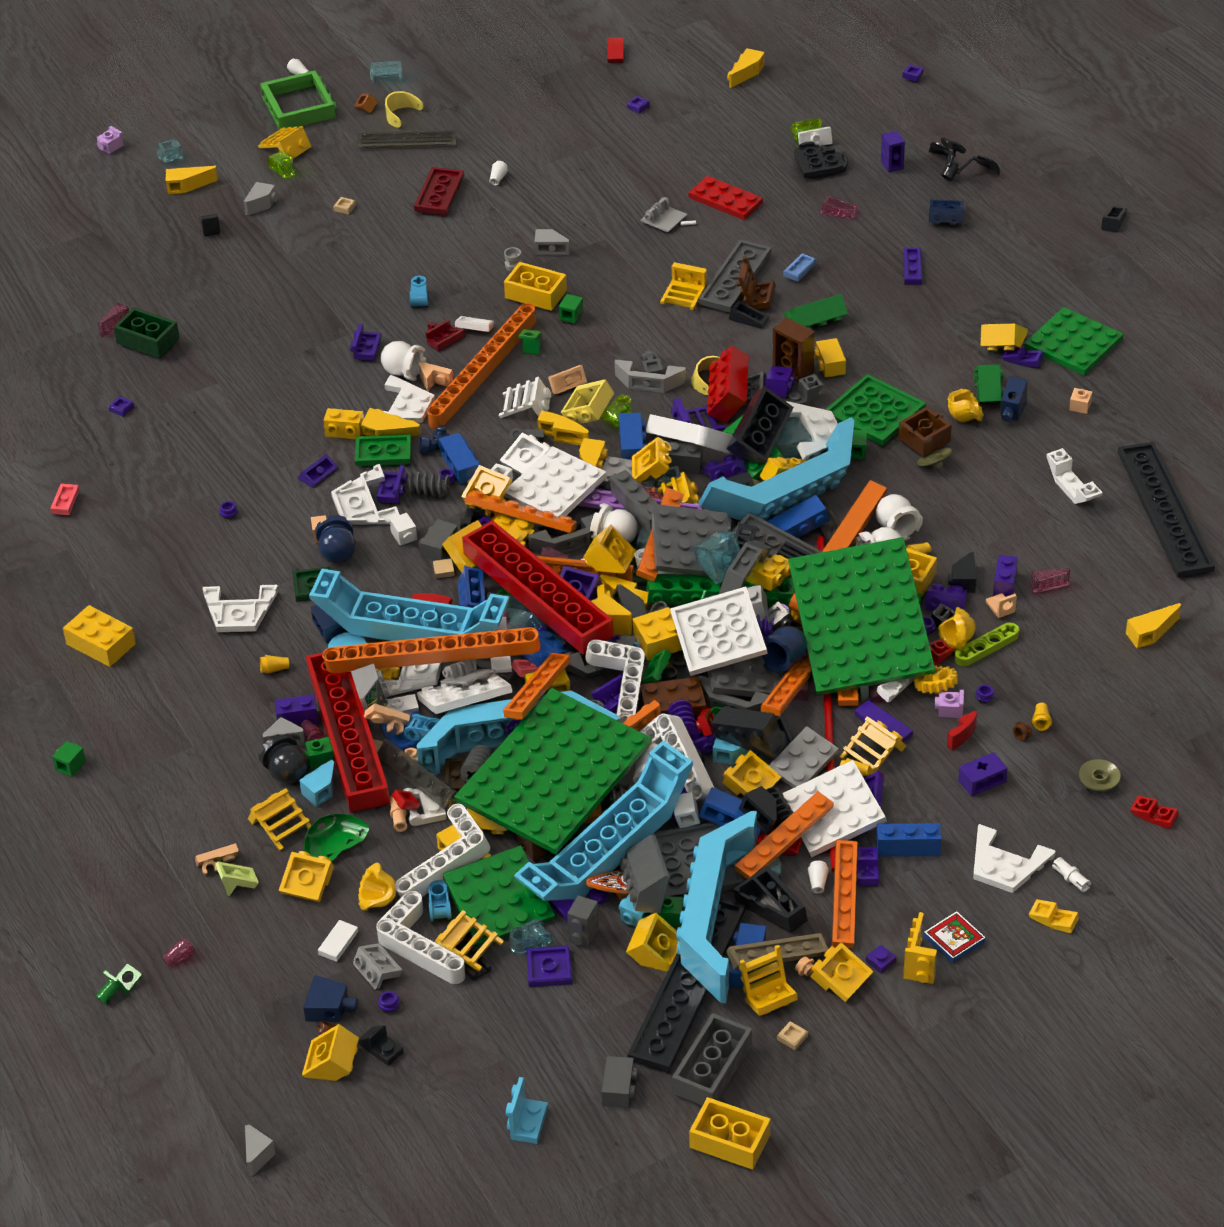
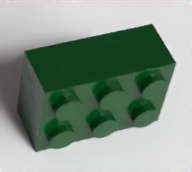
(146, 332)

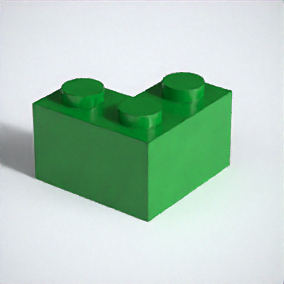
(988, 383)

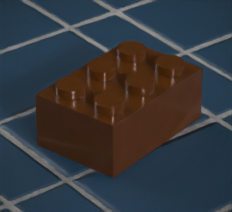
(794, 348)
(674, 690)

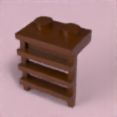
(756, 294)

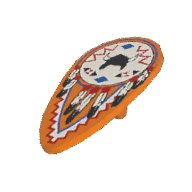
(609, 882)

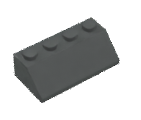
(645, 875)

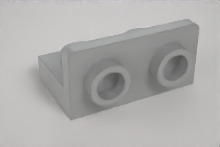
(376, 964)

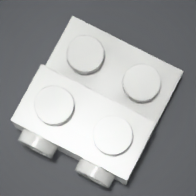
(524, 453)

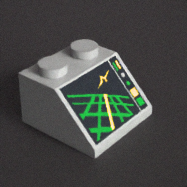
(369, 687)

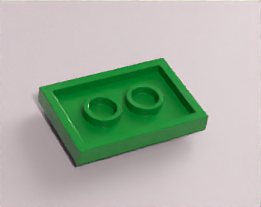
(383, 450)

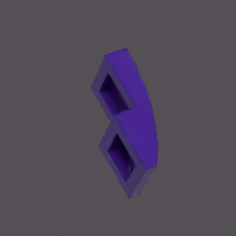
(1023, 357)
(867, 866)

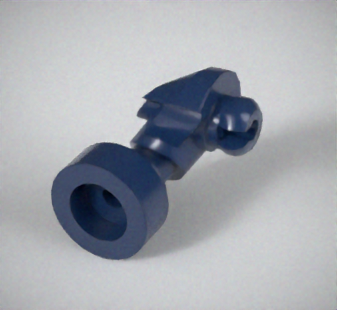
(427, 444)

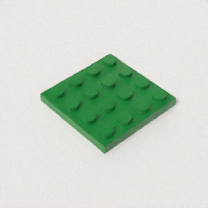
(1074, 341)
(875, 408)
(494, 895)

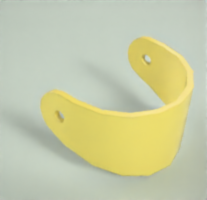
(399, 100)
(696, 381)

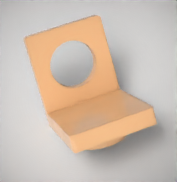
(1001, 606)

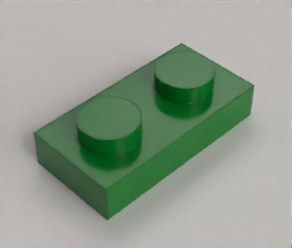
(655, 668)

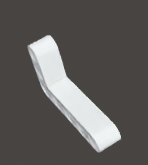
(688, 433)
(624, 662)
(673, 731)
(464, 851)
(396, 935)

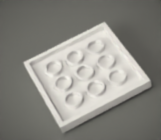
(556, 483)
(718, 631)
(450, 697)
(853, 808)

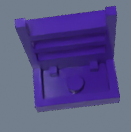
(679, 413)

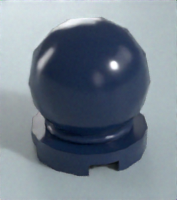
(335, 539)
(784, 649)

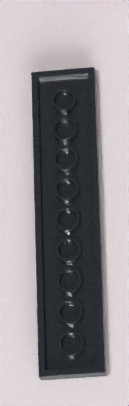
(1166, 509)
(680, 1000)

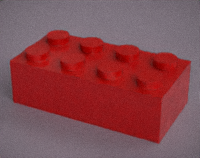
(727, 384)

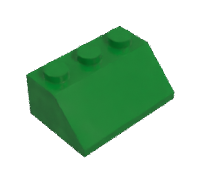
(818, 312)

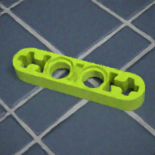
(971, 655)

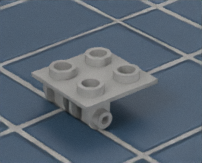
(663, 216)
(464, 673)

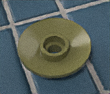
(935, 458)
(1099, 775)

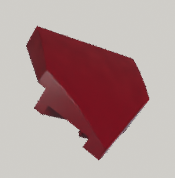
(443, 334)

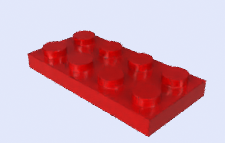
(725, 197)

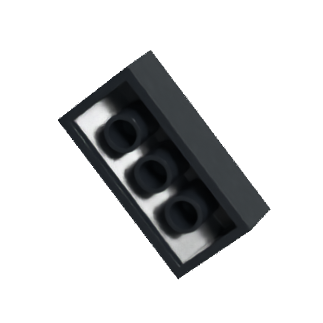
(760, 426)

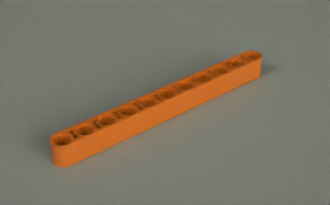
(481, 366)
(853, 522)
(432, 650)

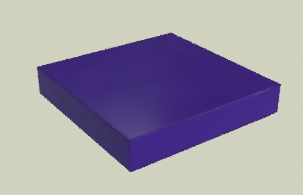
(549, 966)

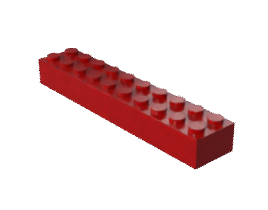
(537, 586)
(349, 736)

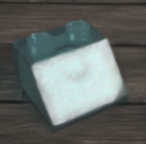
(717, 554)

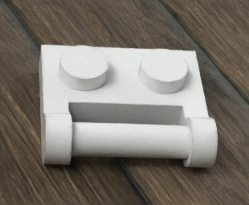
(431, 810)

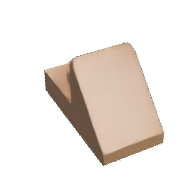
(434, 374)

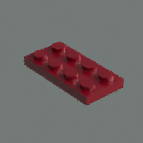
(439, 191)

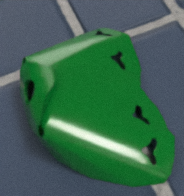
(334, 835)

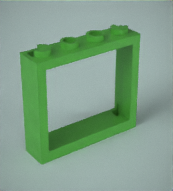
(303, 116)

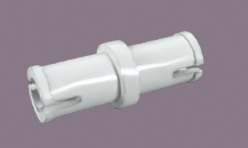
(1071, 874)

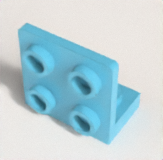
(525, 1115)

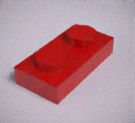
(704, 722)

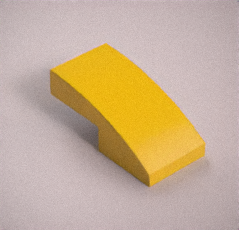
(1049, 915)

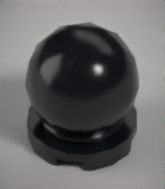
(284, 759)

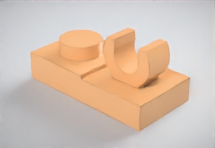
(567, 379)
(392, 717)
(225, 853)

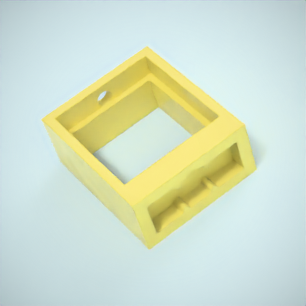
(598, 400)

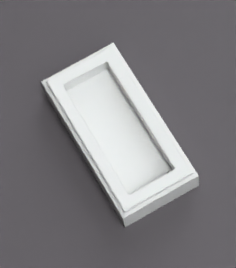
(474, 323)
(338, 940)

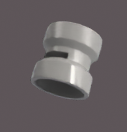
(512, 258)

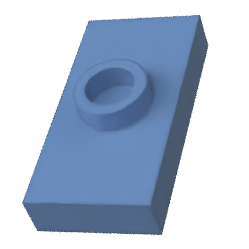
(799, 267)

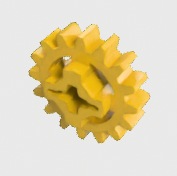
(941, 680)

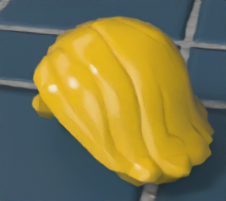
(964, 406)
(957, 629)
(376, 888)

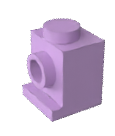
(110, 140)
(950, 704)

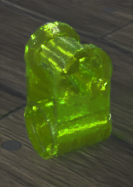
(814, 123)
(281, 164)
(619, 405)

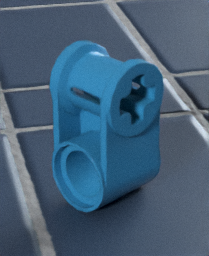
(418, 292)
(419, 727)
(439, 902)

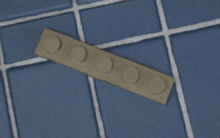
(791, 949)

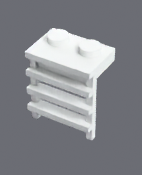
(535, 396)

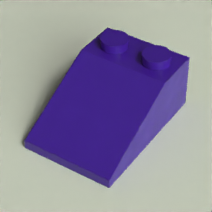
(582, 581)

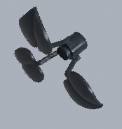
(951, 167)

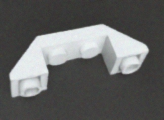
(1061, 469)

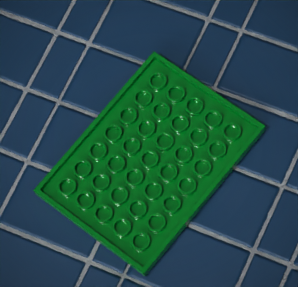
(861, 616)
(553, 770)

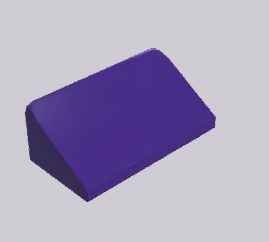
(318, 471)

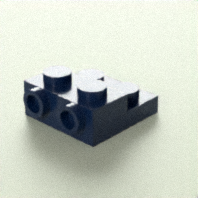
(946, 211)

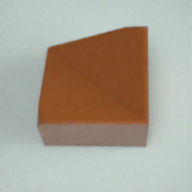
(366, 103)

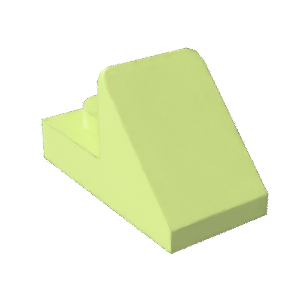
(236, 875)

